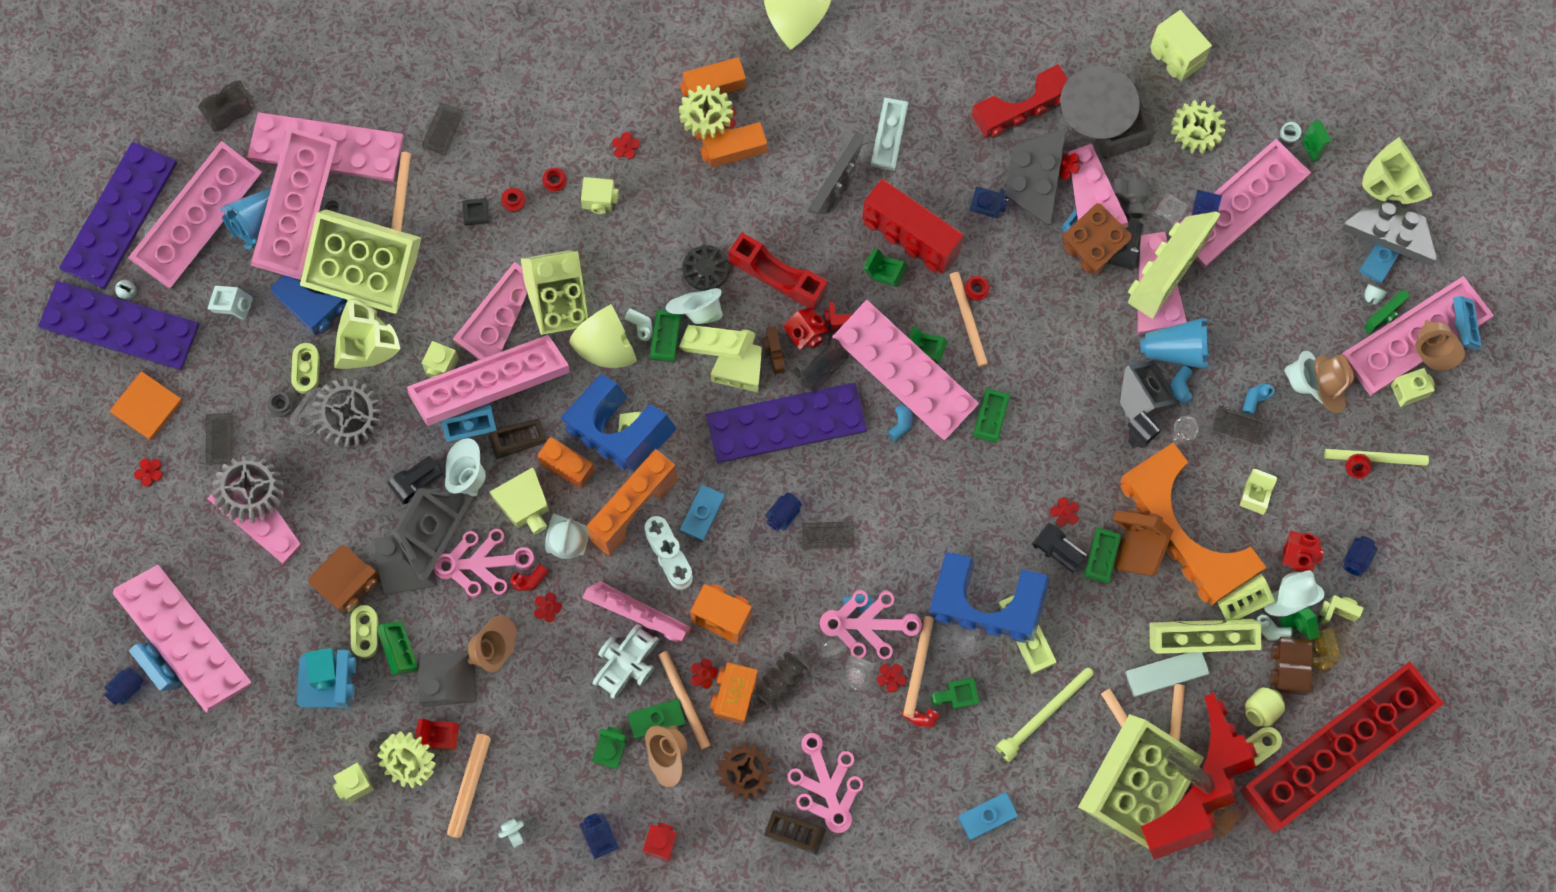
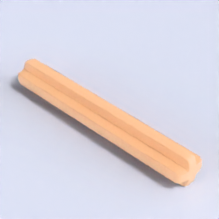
(468, 786)

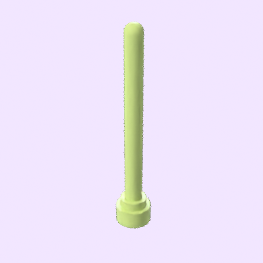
(1011, 745)

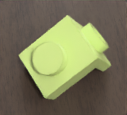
(1258, 491)
(1343, 607)

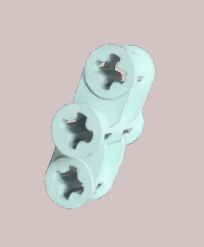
(670, 562)
(620, 668)

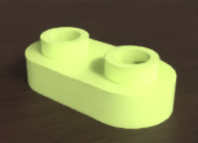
(305, 369)
(364, 632)
(1265, 751)

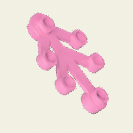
(479, 563)
(866, 624)
(826, 788)

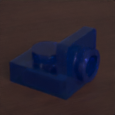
(989, 202)
(1205, 203)
(598, 835)

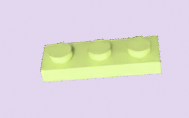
(715, 341)
(1036, 653)

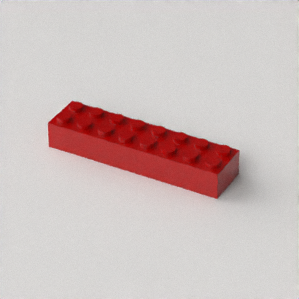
(1341, 747)

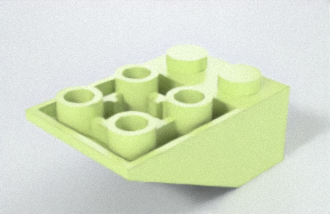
(555, 290)

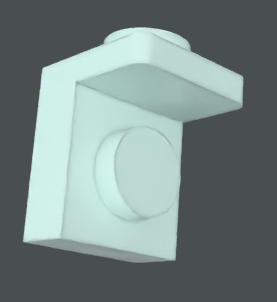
(230, 301)

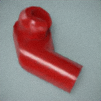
(529, 582)
(922, 720)

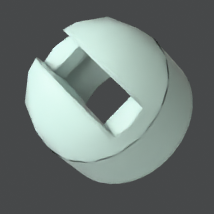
(1290, 127)
(1374, 292)
(123, 293)

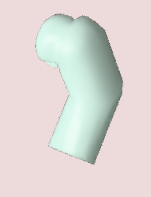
(643, 324)
(1271, 630)

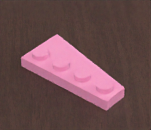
(1093, 186)
(1172, 310)
(493, 320)
(271, 533)
(627, 606)

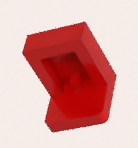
(833, 320)
(437, 734)

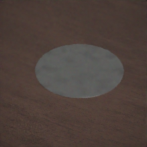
(1100, 102)

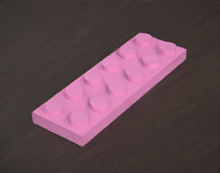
(357, 151)
(1251, 196)
(293, 203)
(194, 215)
(1392, 348)
(905, 370)
(488, 380)
(182, 638)

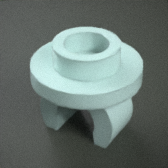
(511, 829)

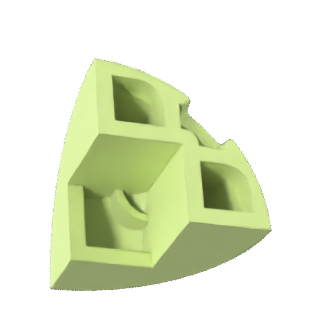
(795, 18)
(1396, 176)
(363, 338)
(603, 340)

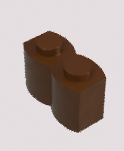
(1292, 666)

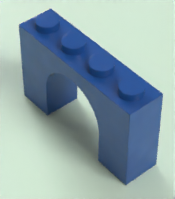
(311, 309)
(626, 448)
(1016, 620)

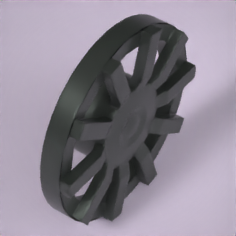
(705, 267)

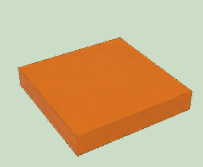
(146, 406)

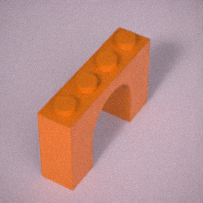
(733, 143)
(652, 478)

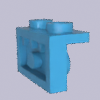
(155, 666)

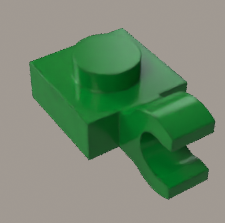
(959, 693)

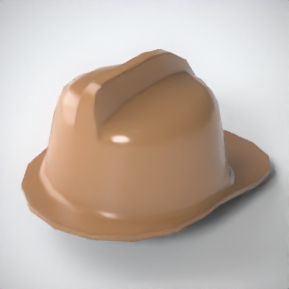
(1439, 346)
(1333, 378)
(493, 644)
(665, 753)

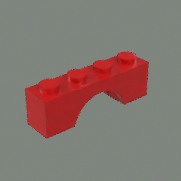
(996, 115)
(757, 261)

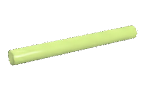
(1379, 457)

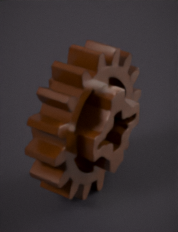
(733, 767)

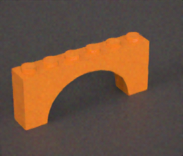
(1211, 571)

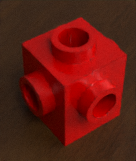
(806, 329)
(1302, 551)

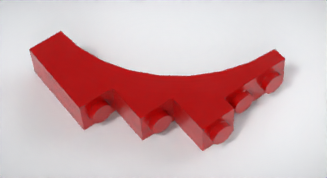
(1191, 818)

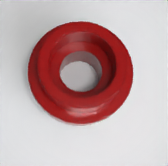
(554, 172)
(513, 206)
(980, 281)
(1360, 472)

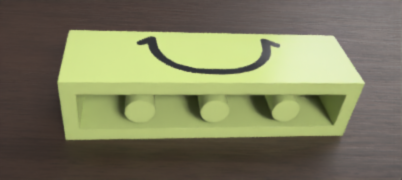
(1205, 636)

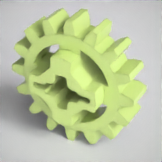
(717, 114)
(1196, 136)
(406, 759)

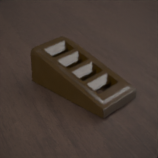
(509, 449)
(816, 838)

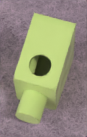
(740, 372)
(523, 501)

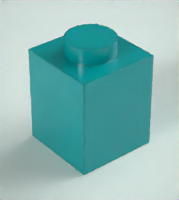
(321, 668)

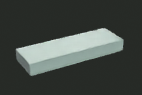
(889, 134)
(1167, 673)

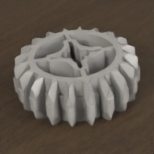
(357, 416)
(223, 492)

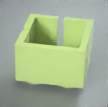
(1180, 46)

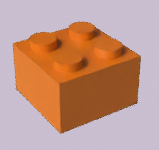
(721, 613)

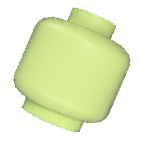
(1264, 707)

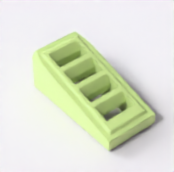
(1248, 588)

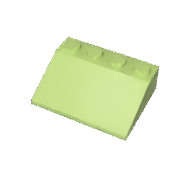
(359, 260)
(1172, 262)
(1136, 780)

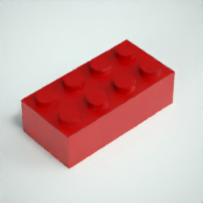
(912, 227)

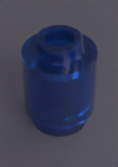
(783, 512)
(1359, 556)
(123, 686)

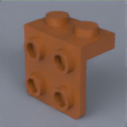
(1095, 239)
(1142, 542)
(344, 579)

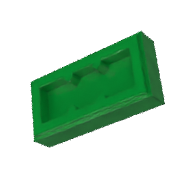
(1316, 140)
(1387, 312)
(665, 336)
(991, 415)
(1102, 555)
(397, 648)
(658, 715)

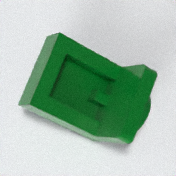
(885, 269)
(930, 344)

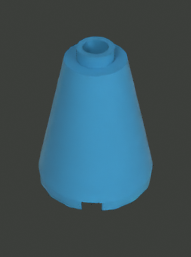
(245, 217)
(1179, 344)

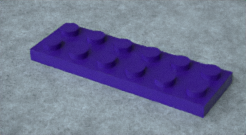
(118, 215)
(119, 325)
(786, 423)

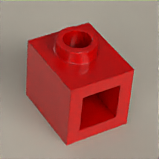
(660, 841)

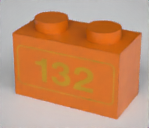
(734, 693)

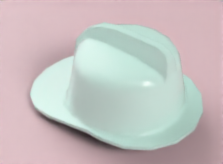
(699, 306)
(1303, 375)
(464, 469)
(566, 537)
(1295, 593)

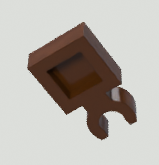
(772, 344)

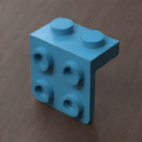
(342, 691)

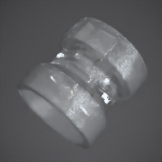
(1183, 436)

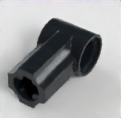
(1128, 254)
(1142, 430)
(406, 483)
(1055, 545)

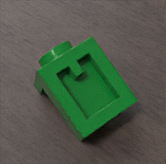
(1304, 621)
(609, 747)

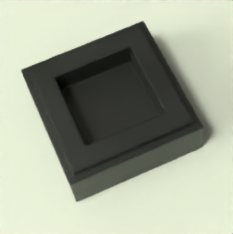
(475, 211)

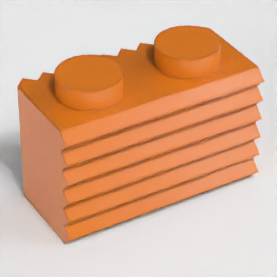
(566, 463)

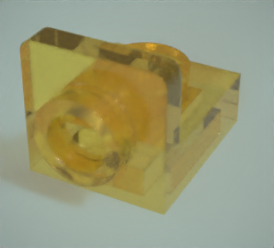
(1328, 647)

